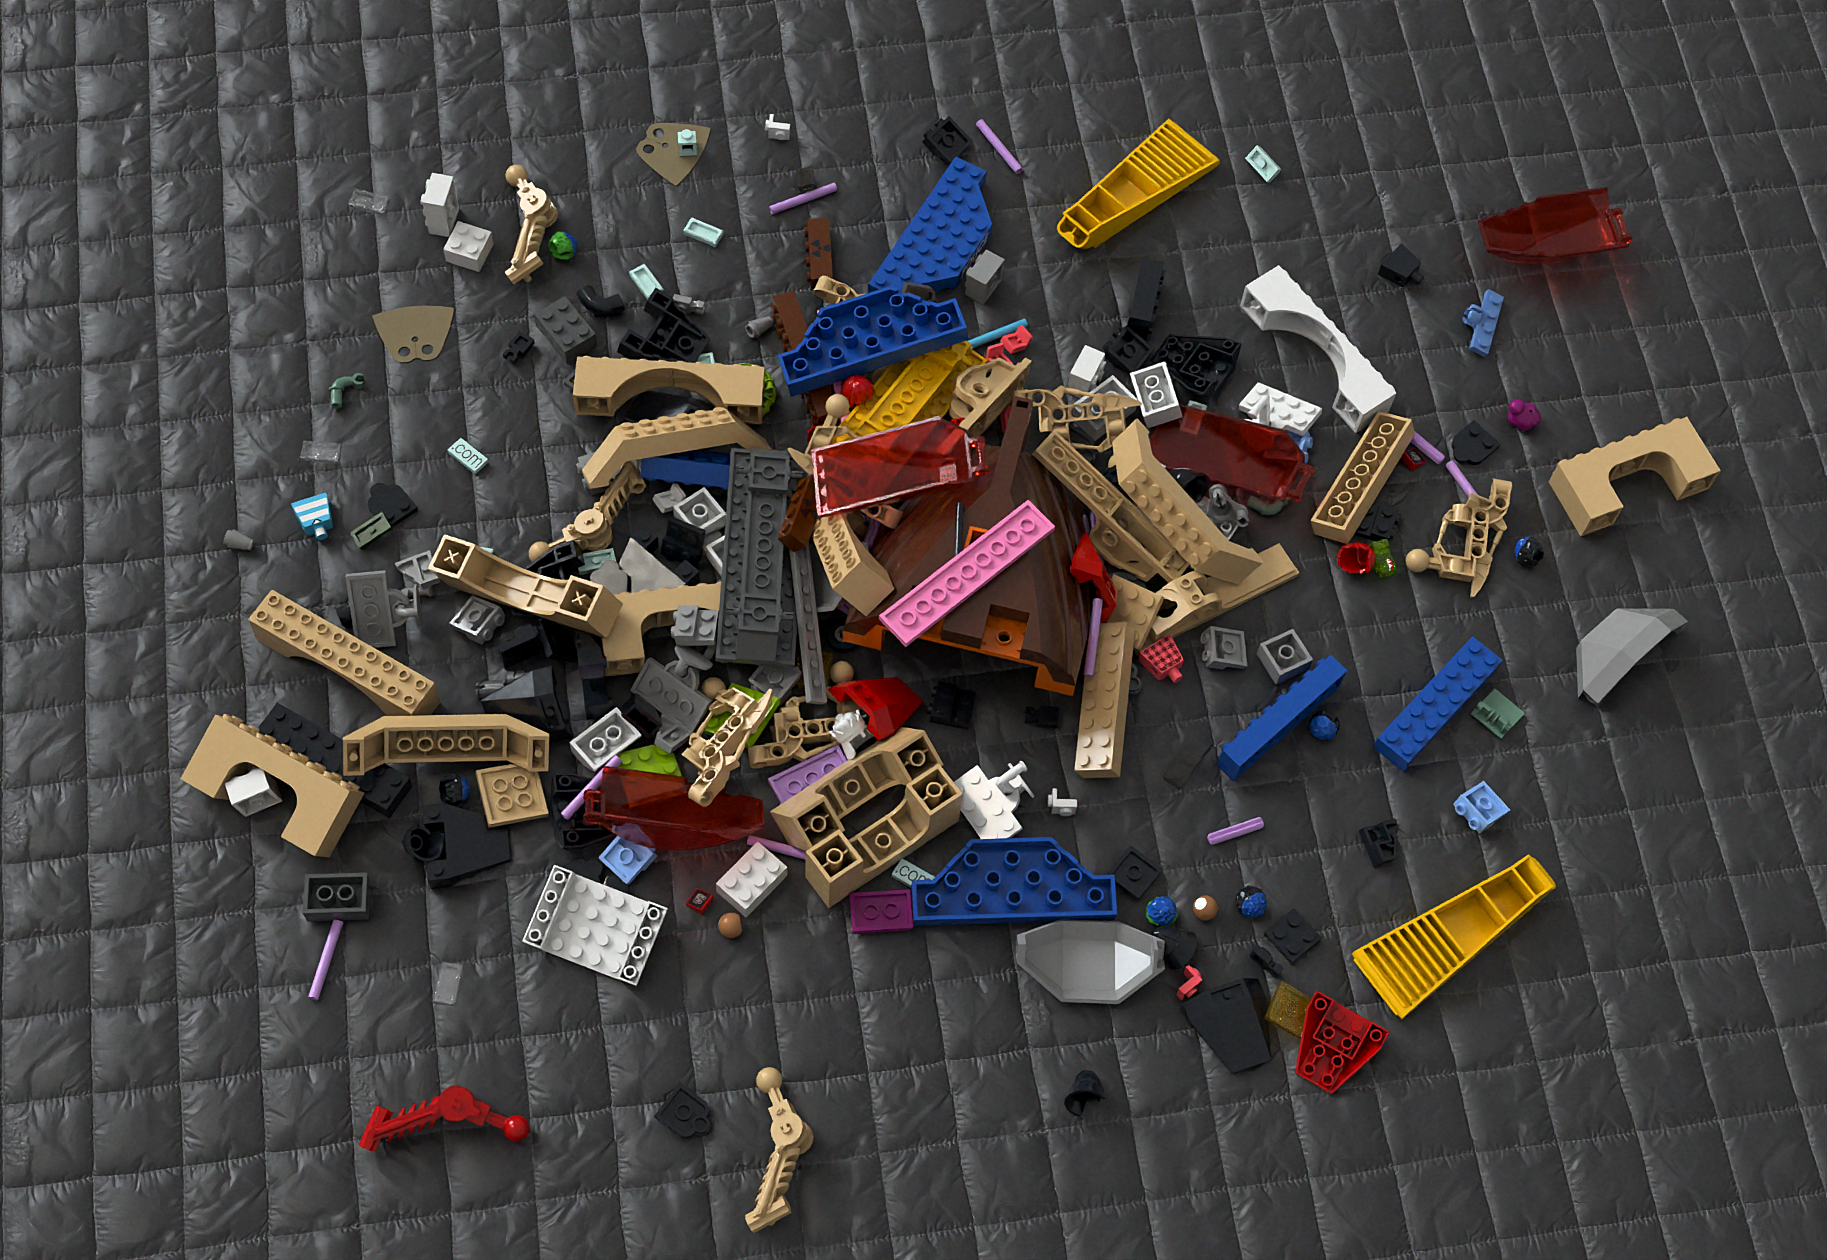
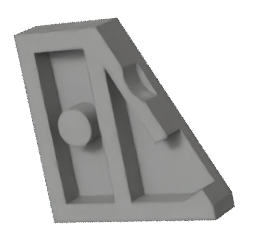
(417, 569)
(671, 734)

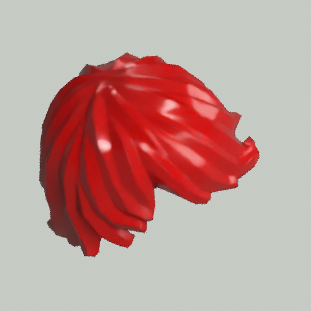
(856, 389)
(1356, 558)

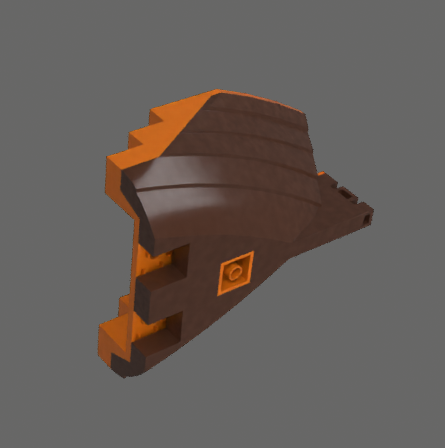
(1030, 600)

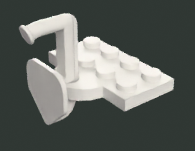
(1279, 409)
(991, 802)

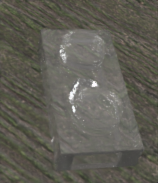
(368, 201)
(321, 452)
(448, 984)

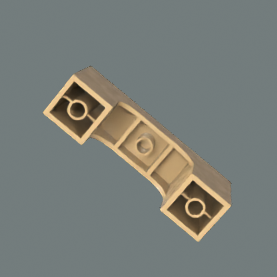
(1668, 449)
(647, 611)
(323, 798)
(820, 806)
(845, 865)

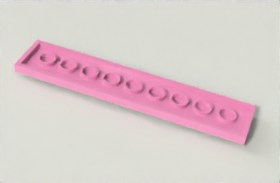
(966, 573)

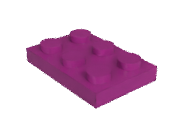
(881, 911)

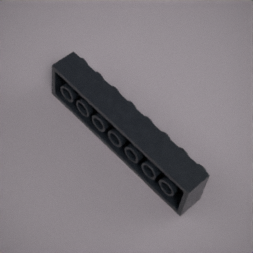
(382, 786)

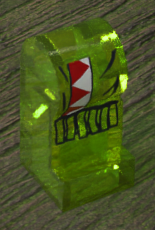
(1384, 563)

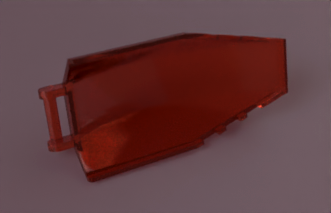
(1556, 228)
(660, 815)

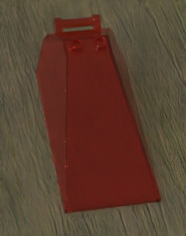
(1233, 453)
(895, 466)

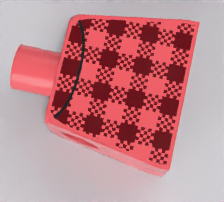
(1163, 659)

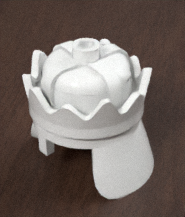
(850, 732)

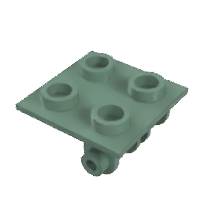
(1497, 713)

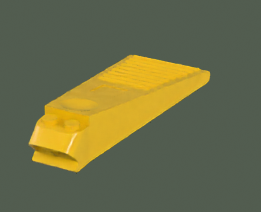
(1137, 185)
(1433, 947)

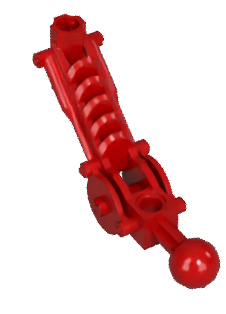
(454, 1105)

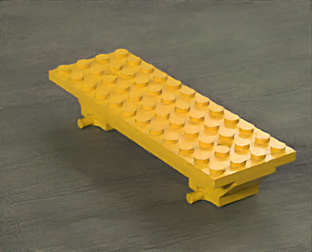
(912, 391)

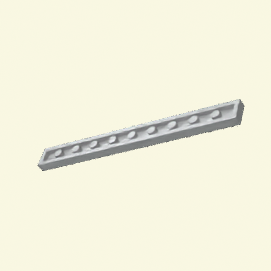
(808, 626)

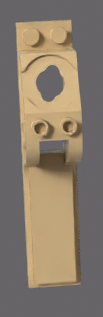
(995, 396)
(1109, 507)
(1206, 598)

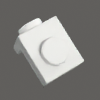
(777, 130)
(667, 500)
(1064, 807)

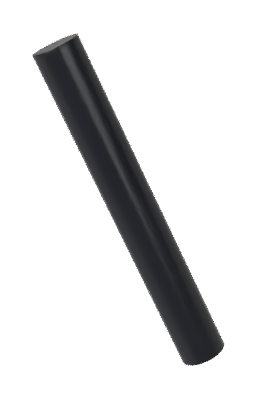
(959, 528)

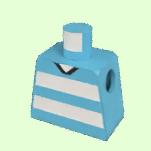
(314, 515)

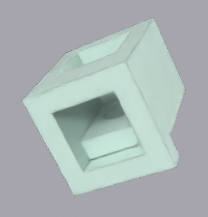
(687, 137)

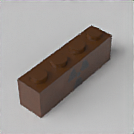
(819, 250)
(800, 516)

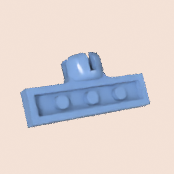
(1483, 321)

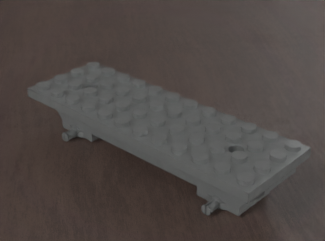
(756, 582)

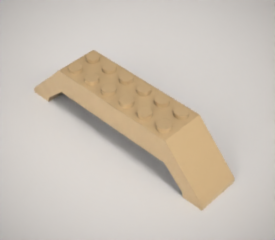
(666, 437)
(1176, 512)
(445, 740)

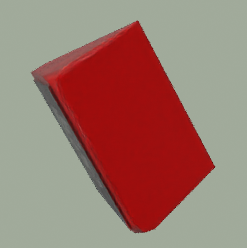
(1412, 459)
(700, 901)

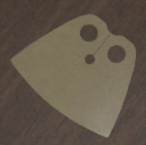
(667, 160)
(402, 324)

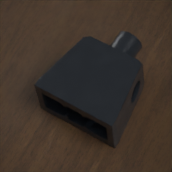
(1401, 267)
(638, 712)

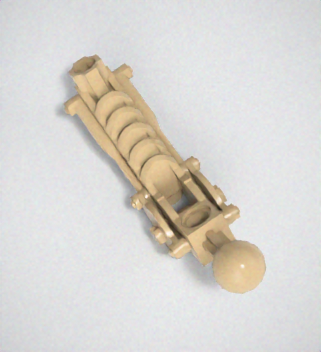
(539, 215)
(593, 526)
(791, 1139)

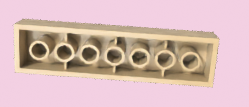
(1362, 477)
(1105, 704)

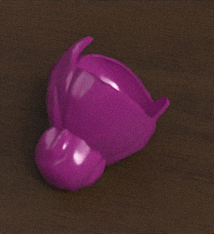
(1521, 417)

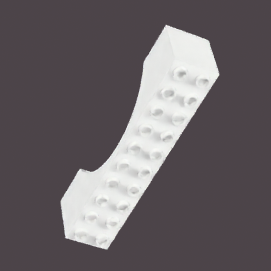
(1280, 304)

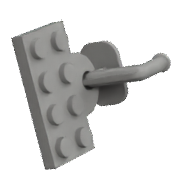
(379, 609)
(671, 691)

